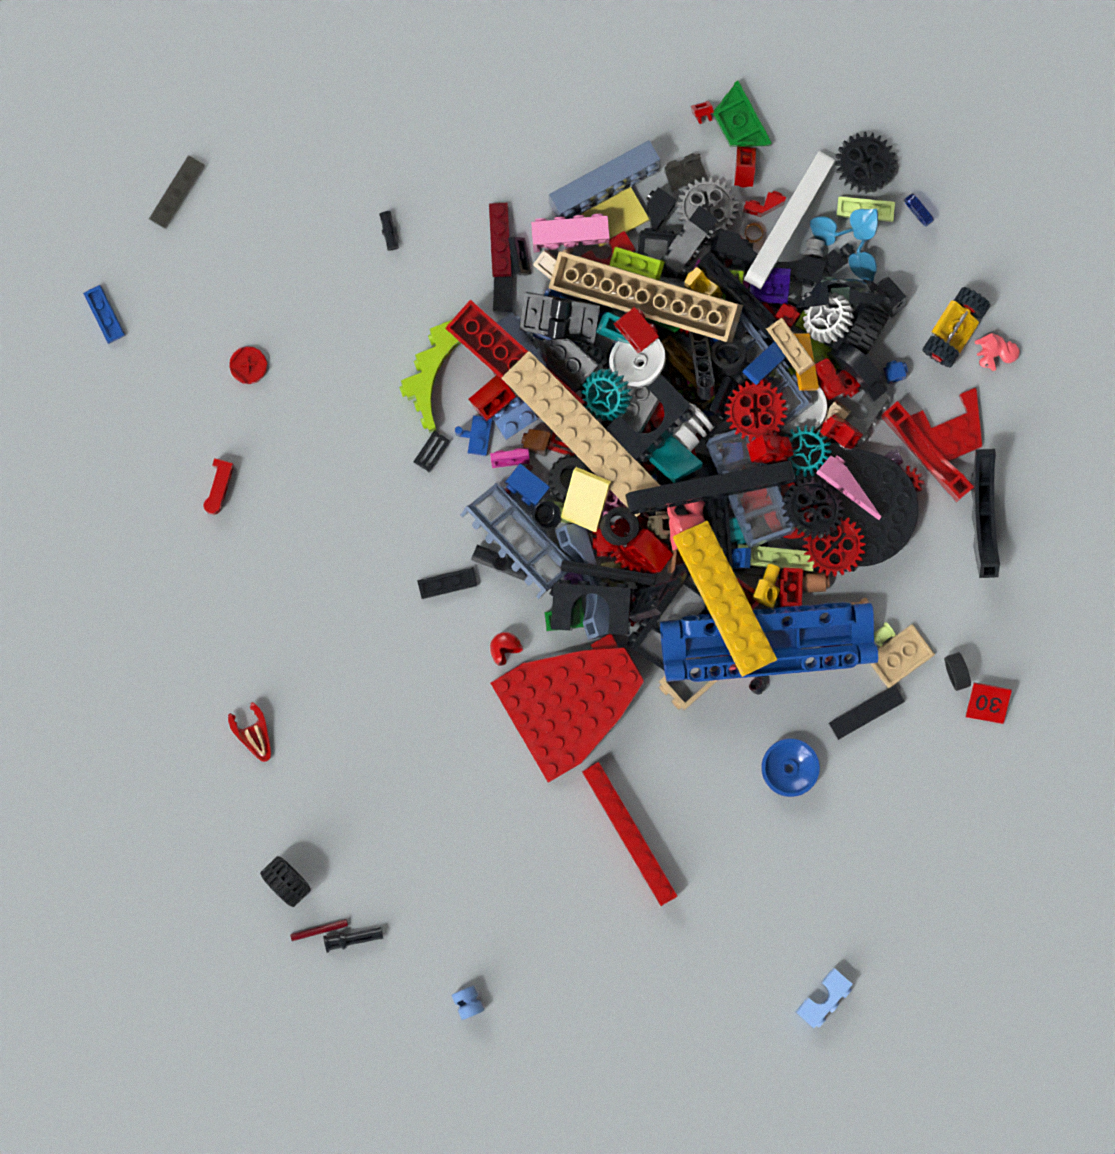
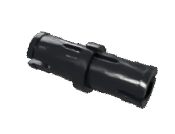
(388, 230)

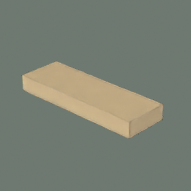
(790, 346)

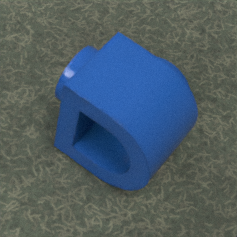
(895, 371)

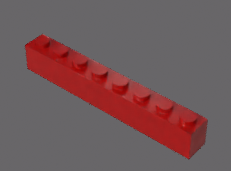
(629, 834)

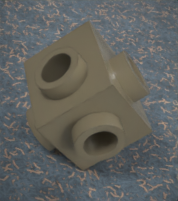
(659, 525)

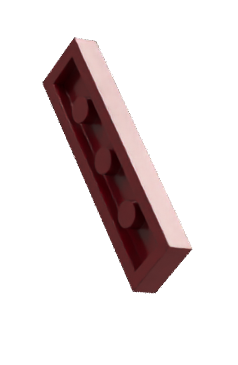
(499, 239)

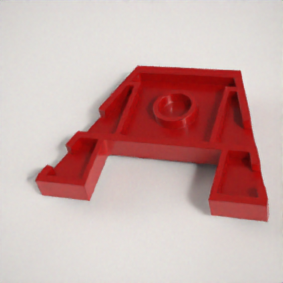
(957, 435)

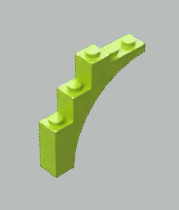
(429, 362)

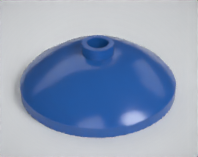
(804, 764)

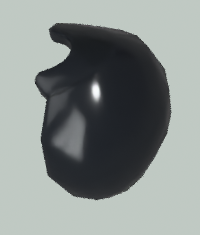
(546, 515)

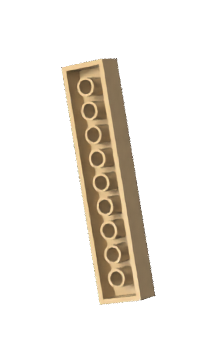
(655, 298)
(577, 427)

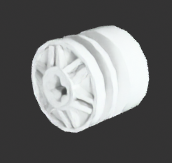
(688, 429)

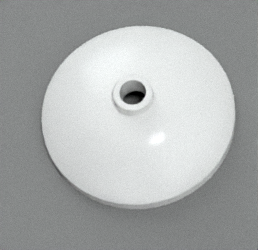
(627, 361)
(812, 416)

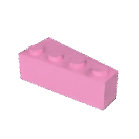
(569, 232)

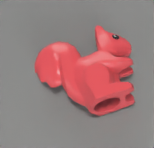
(994, 346)

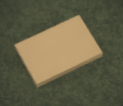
(901, 656)

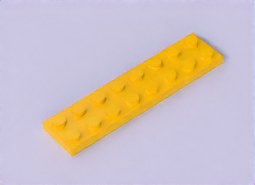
(724, 598)

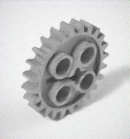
(724, 205)

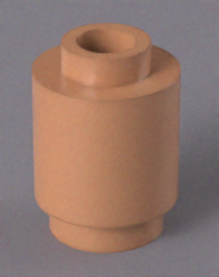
(815, 582)

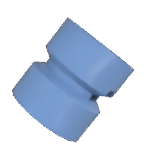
(467, 1002)

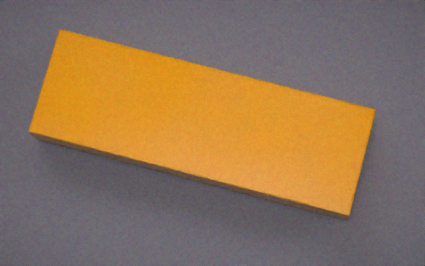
(808, 380)

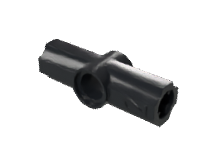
(488, 558)

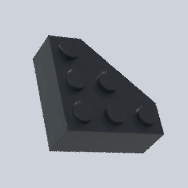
(688, 242)

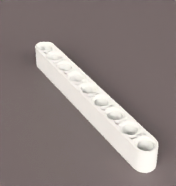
(789, 220)

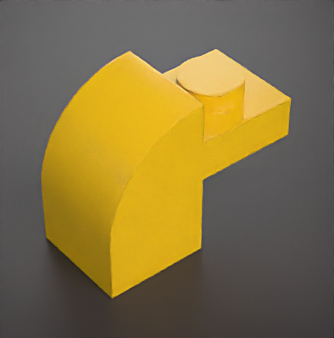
(698, 282)

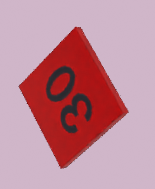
(988, 703)

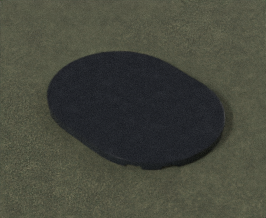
(888, 491)

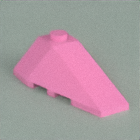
(840, 477)

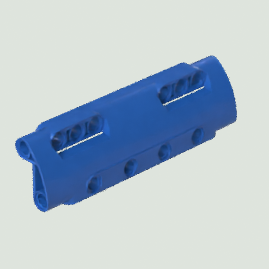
(804, 629)

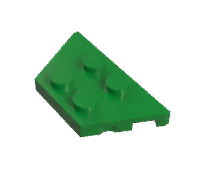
(739, 120)

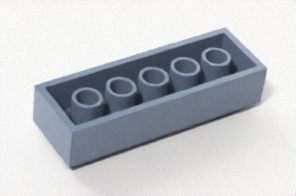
(605, 181)

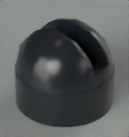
(757, 681)

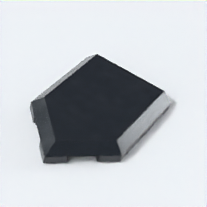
(568, 362)

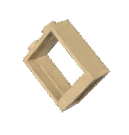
(677, 701)

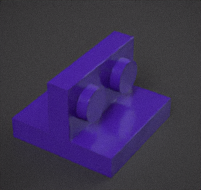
(776, 287)

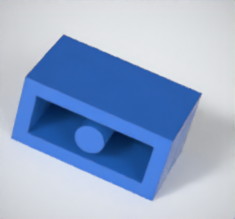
(526, 485)

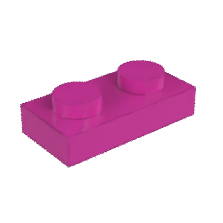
(509, 458)

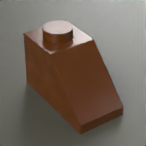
(536, 441)

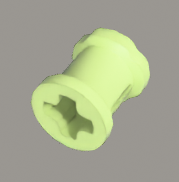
(883, 634)

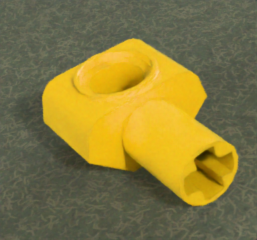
(766, 591)

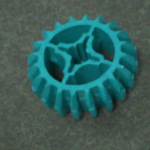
(596, 389)
(810, 467)

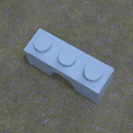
(837, 987)

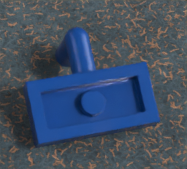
(478, 435)

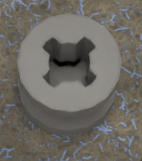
(814, 248)

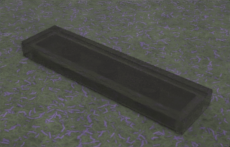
(176, 192)

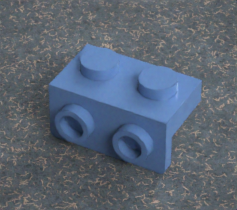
(514, 417)

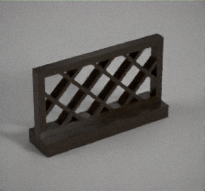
(684, 363)

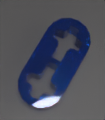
(918, 210)

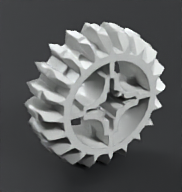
(834, 319)

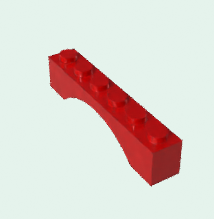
(943, 471)

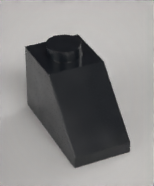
(659, 207)

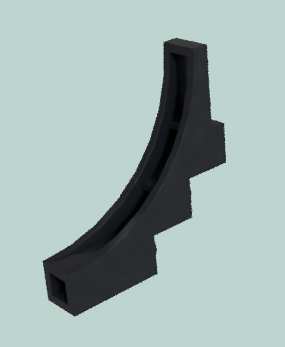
(984, 514)

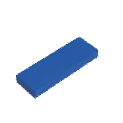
(104, 314)
(764, 363)

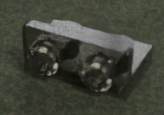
(684, 171)

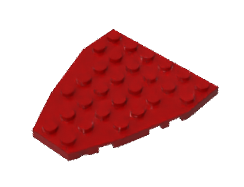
(568, 703)

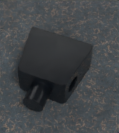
(888, 288)

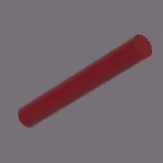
(319, 930)

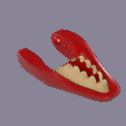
(255, 736)

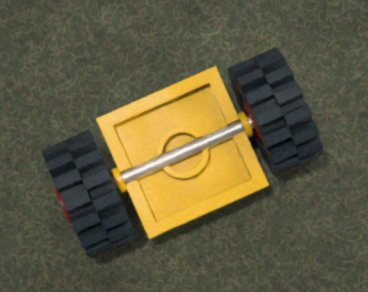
(956, 326)

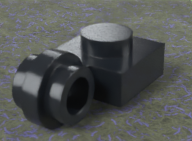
(834, 260)

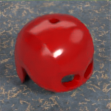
(504, 643)

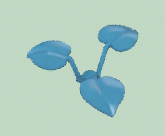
(864, 225)

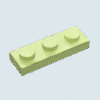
(847, 205)

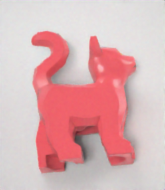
(680, 523)

